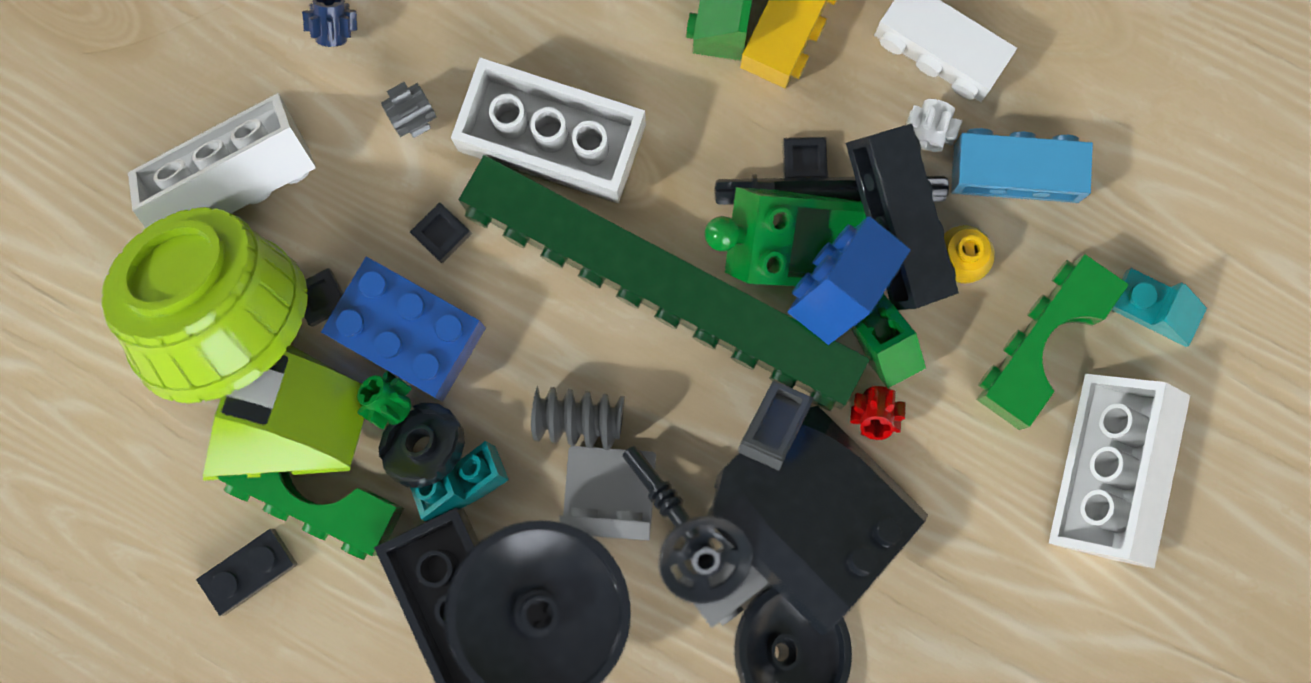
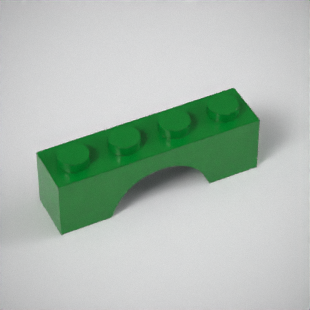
(1019, 386)
(358, 520)

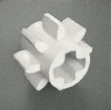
(934, 124)

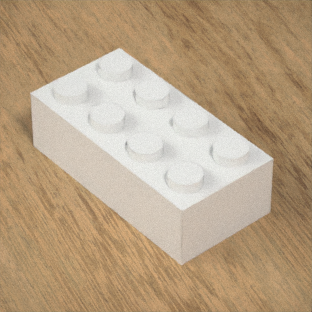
(549, 130)

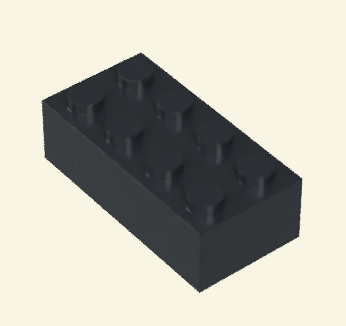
(420, 573)

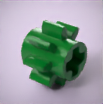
(384, 400)

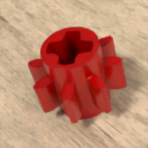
(877, 412)

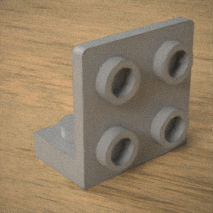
(606, 494)

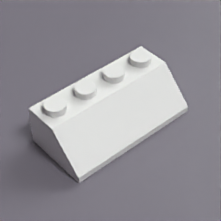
(224, 166)
(1120, 468)

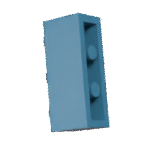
(1022, 166)

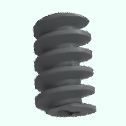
(576, 418)

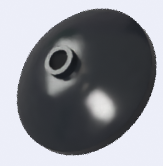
(802, 650)

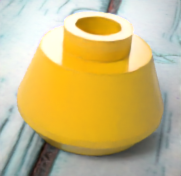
(977, 255)

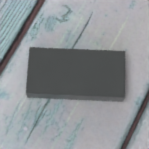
(775, 425)

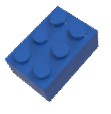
(404, 328)

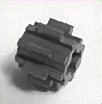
(408, 109)

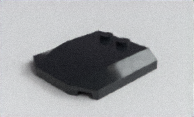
(819, 522)

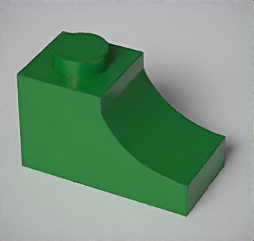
(889, 343)

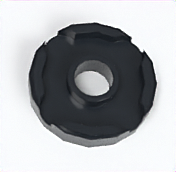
(432, 462)

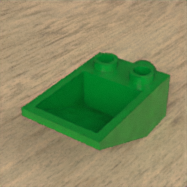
(778, 233)

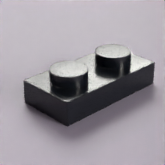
(246, 572)

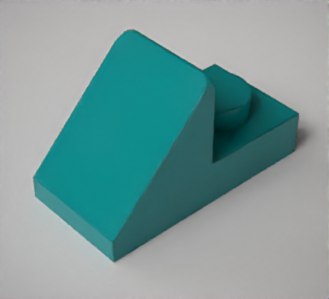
(1163, 309)

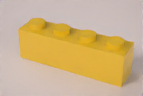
(781, 38)

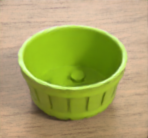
(202, 304)

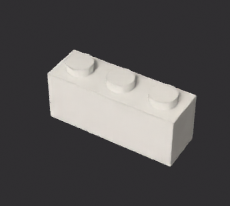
(945, 45)

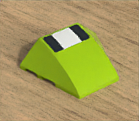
(288, 419)

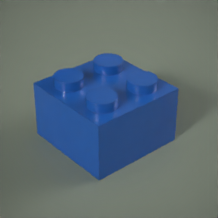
(847, 279)

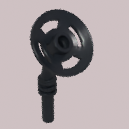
(698, 543)

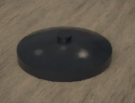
(537, 607)

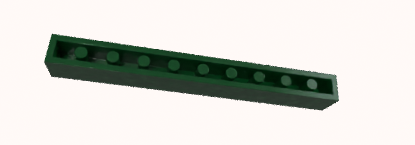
(661, 282)

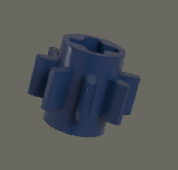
(329, 22)

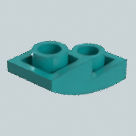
(469, 481)

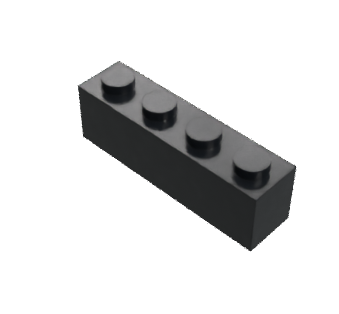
(901, 200)

